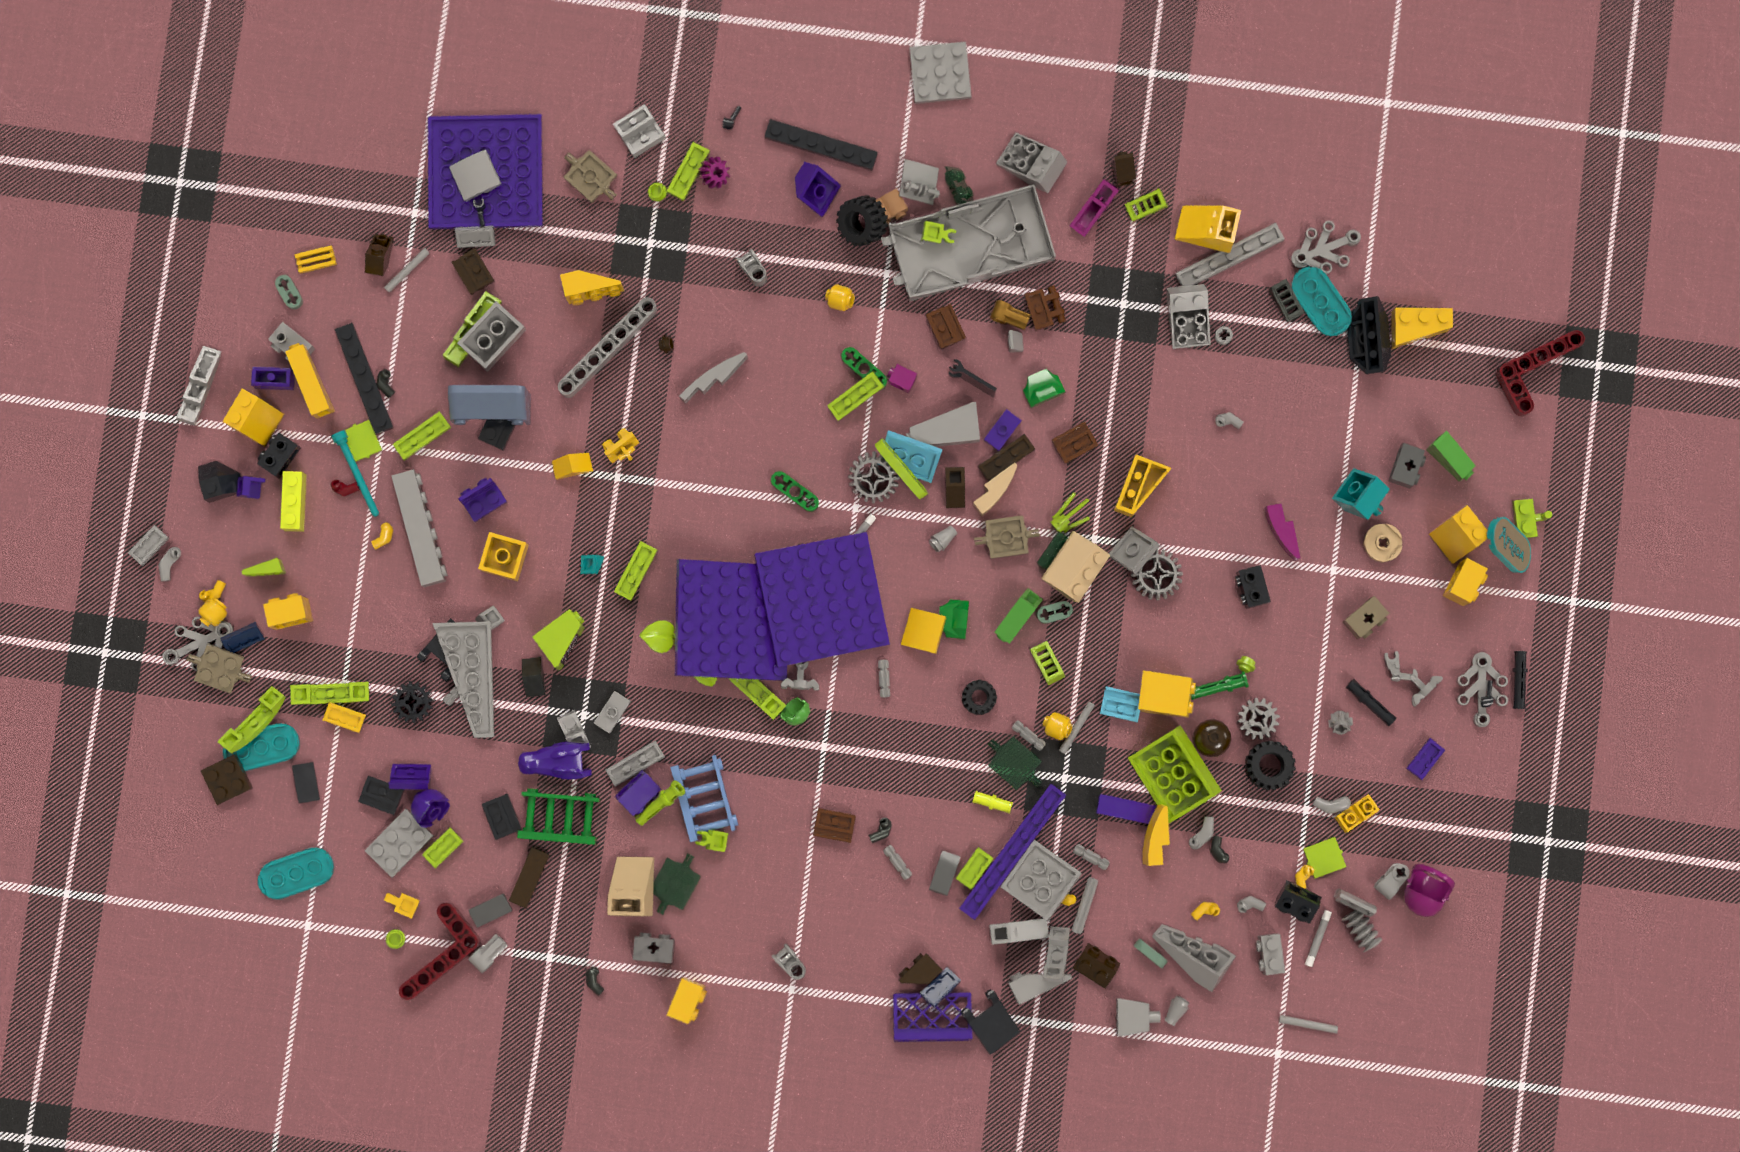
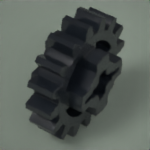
(411, 693)

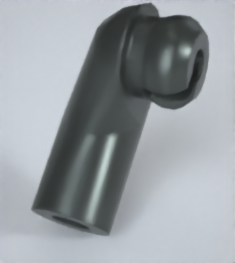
(883, 830)
(591, 981)

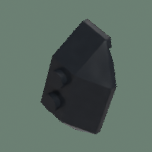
(1369, 336)

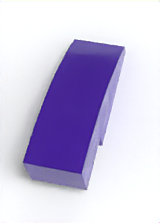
(1124, 809)

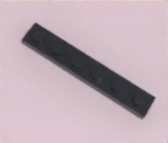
(821, 145)
(364, 378)

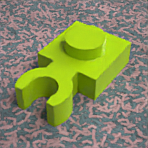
(934, 233)
(713, 840)

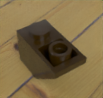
(1123, 169)
(378, 254)
(955, 487)
(921, 972)

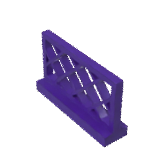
(930, 1034)

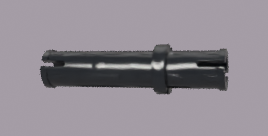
(1519, 679)
(1367, 699)

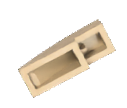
(995, 489)

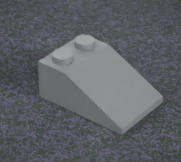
(1030, 985)

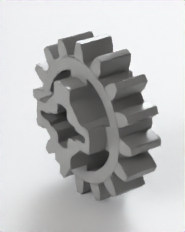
(1263, 727)

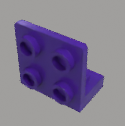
(482, 499)

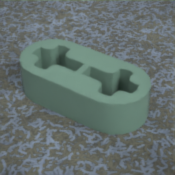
(285, 294)
(1053, 607)
(1150, 953)

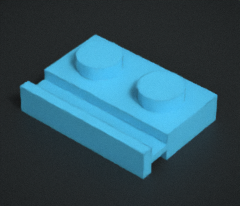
(1120, 704)

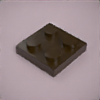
(226, 779)

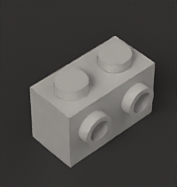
(285, 337)
(1271, 954)

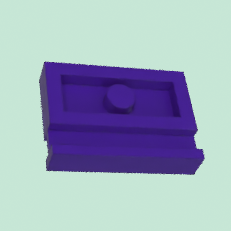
(410, 776)

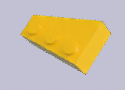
(1419, 323)
(1139, 484)

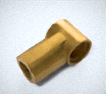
(1005, 313)

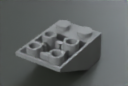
(1032, 162)
(1188, 316)

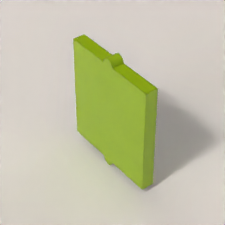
(362, 440)
(1324, 857)

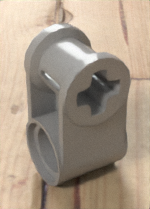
(750, 265)
(1390, 883)
(789, 961)

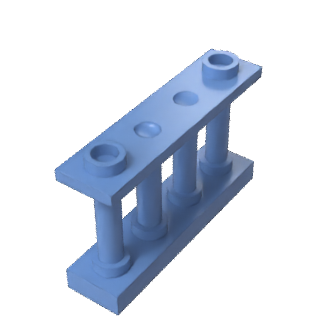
(691, 811)

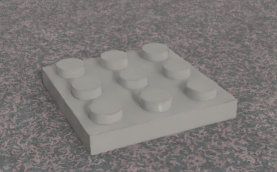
(940, 72)
(1041, 880)

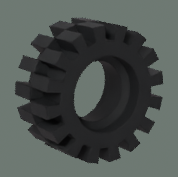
(967, 697)

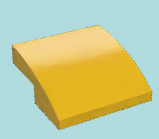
(923, 630)

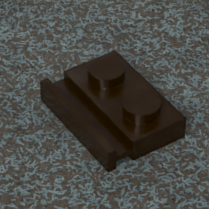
(473, 271)

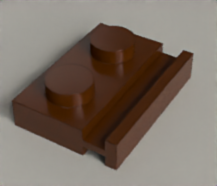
(945, 326)
(1074, 442)
(834, 825)

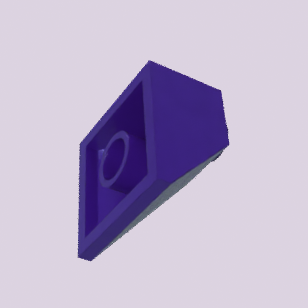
(815, 188)

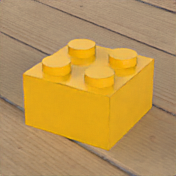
(503, 556)
(1465, 582)
(287, 612)
(686, 1001)

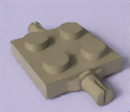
(590, 176)
(1006, 537)
(219, 668)

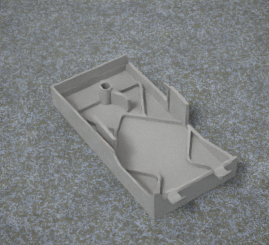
(990, 240)

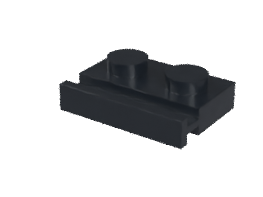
(496, 433)
(379, 796)
(501, 816)

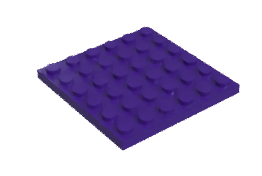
(516, 154)
(821, 599)
(722, 623)

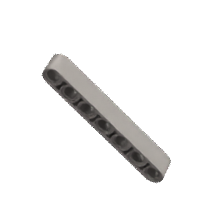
(605, 357)

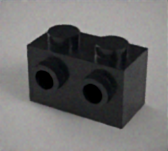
(278, 455)
(1252, 587)
(1298, 902)

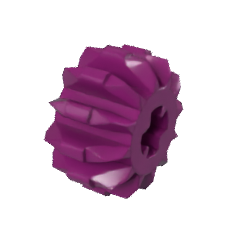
(714, 180)

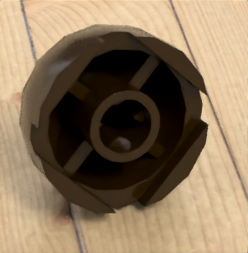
(1211, 738)

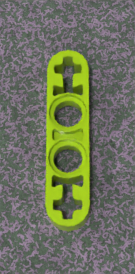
(901, 468)

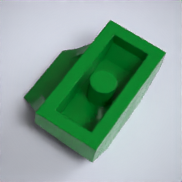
(1042, 387)
(956, 618)

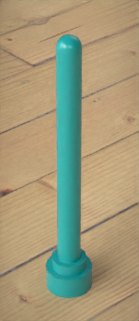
(340, 439)

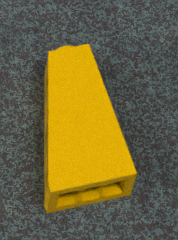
(309, 381)

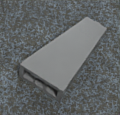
(950, 428)

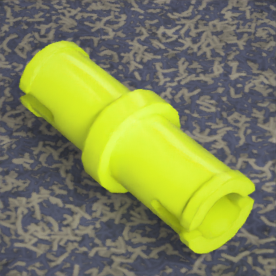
(992, 802)

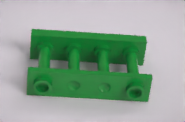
(567, 834)

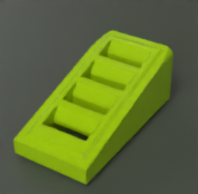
(1151, 195)
(270, 567)
(1054, 677)

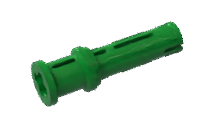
(1226, 684)

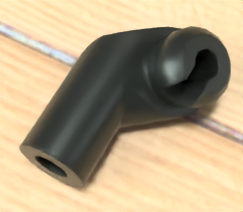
(383, 382)
(1217, 852)

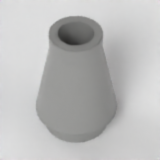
(942, 539)
(1176, 1009)

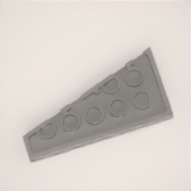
(469, 659)

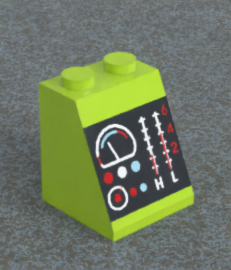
(560, 637)

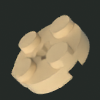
(1383, 531)

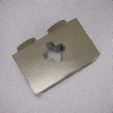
(1374, 610)

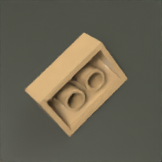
(1075, 567)

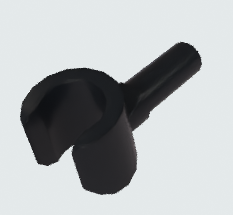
(729, 123)
(480, 211)
(1488, 700)

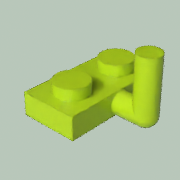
(1526, 518)

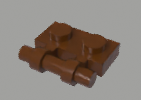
(1039, 308)

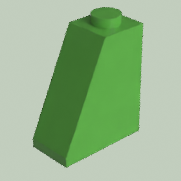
(1451, 456)
(1018, 616)

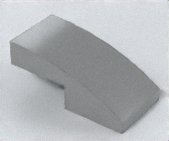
(572, 728)

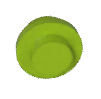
(657, 192)
(1246, 664)
(395, 939)

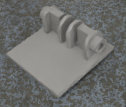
(919, 182)

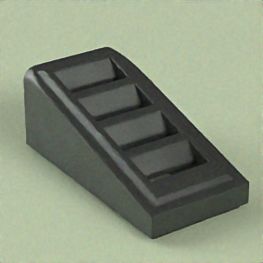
(1292, 297)

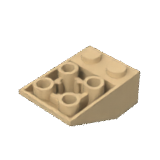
(632, 887)

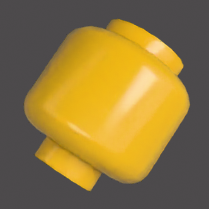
(840, 297)
(212, 612)
(1057, 726)

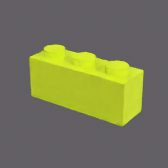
(293, 501)

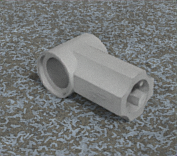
(485, 956)

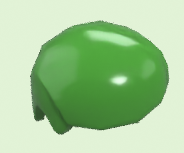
(795, 712)

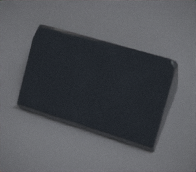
(306, 782)

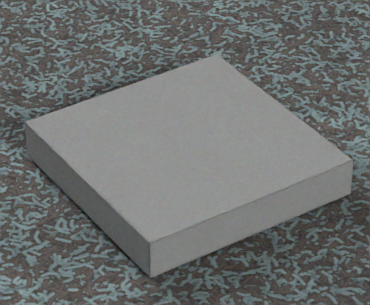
(1133, 550)

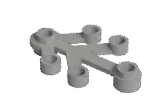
(1322, 249)
(201, 641)
(1481, 686)

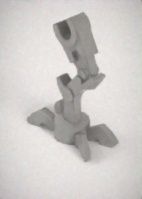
(1394, 667)
(800, 684)

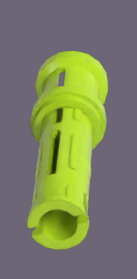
(665, 798)

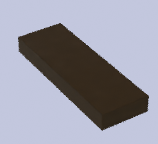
(1006, 457)
(529, 877)

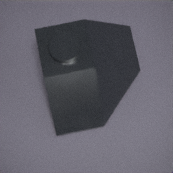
(217, 481)

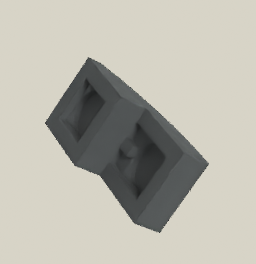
(944, 873)

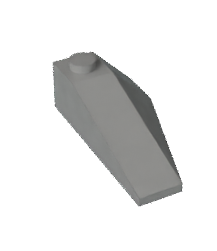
(1200, 960)

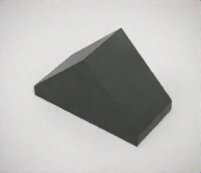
(533, 677)

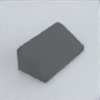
(490, 910)

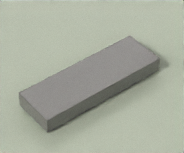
(635, 763)

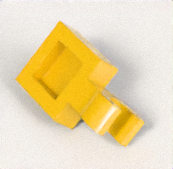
(405, 904)

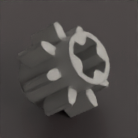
(1340, 722)

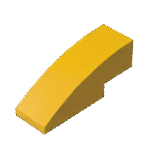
(1156, 836)

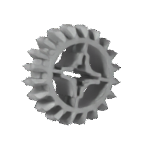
(866, 477)
(1166, 573)

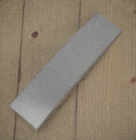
(719, 373)
(199, 385)

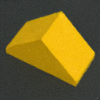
(572, 465)

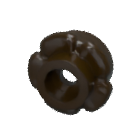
(666, 344)

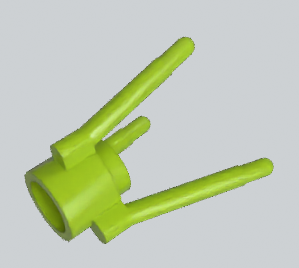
(1061, 522)

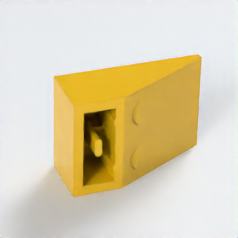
(1208, 226)
(584, 286)

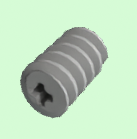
(1362, 930)

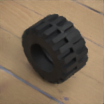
(874, 220)
(1285, 758)

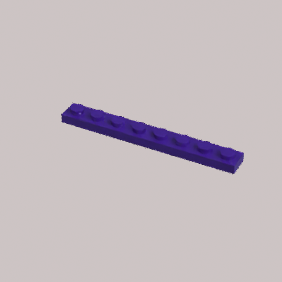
(1012, 851)

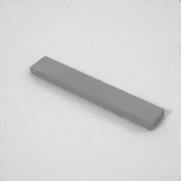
(1222, 261)

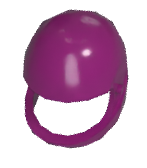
(1424, 893)

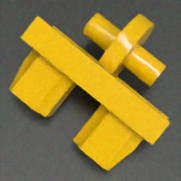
(622, 448)

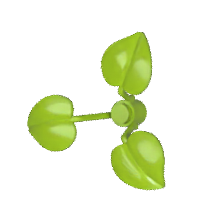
(661, 638)

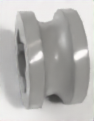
(1219, 331)

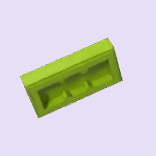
(442, 847)
(974, 868)

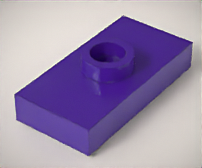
(1002, 430)
(1425, 759)

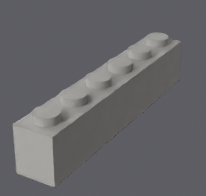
(419, 528)

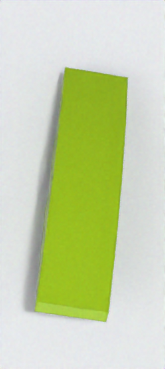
(454, 352)

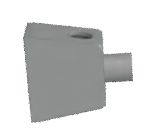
(1134, 1017)

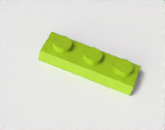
(688, 171)
(855, 396)
(421, 436)
(635, 571)

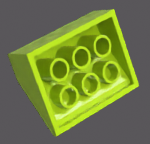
(1175, 773)

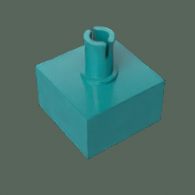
(1361, 494)

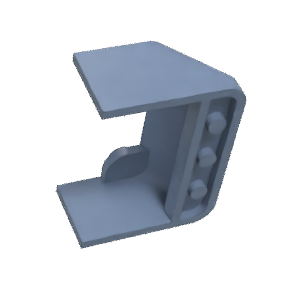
(489, 402)

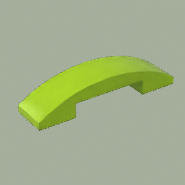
(327, 693)
(760, 696)
(255, 723)

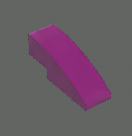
(1094, 207)
(1283, 531)

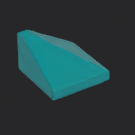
(591, 564)

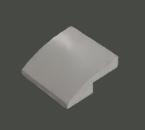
(639, 131)
(475, 175)
(1355, 902)

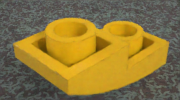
(1356, 813)

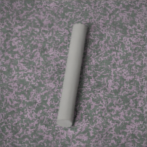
(406, 270)
(1076, 728)
(1308, 1024)

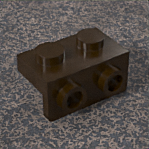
(1096, 965)

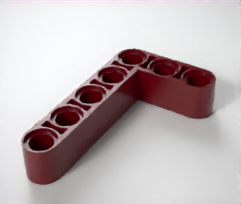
(1533, 363)
(445, 956)

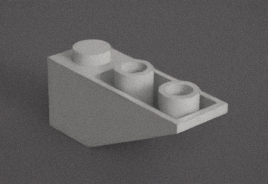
(1018, 931)

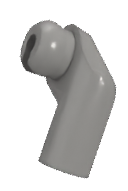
(1228, 418)
(1250, 902)

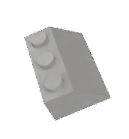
(491, 336)

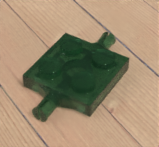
(1014, 763)
(675, 883)

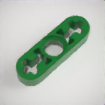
(857, 355)
(786, 479)

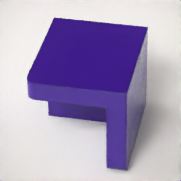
(249, 487)

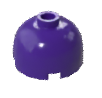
(429, 806)

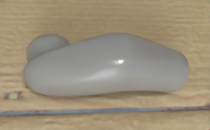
(166, 563)
(1332, 806)
(1204, 835)

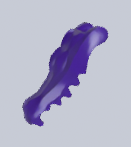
(559, 761)

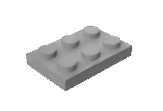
(398, 843)

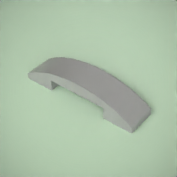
(1057, 954)

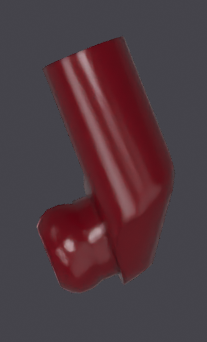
(343, 489)

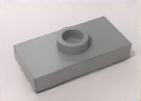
(475, 236)
(148, 545)
(612, 712)

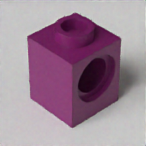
(901, 378)

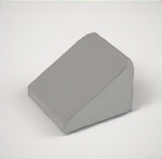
(1015, 341)
(491, 615)

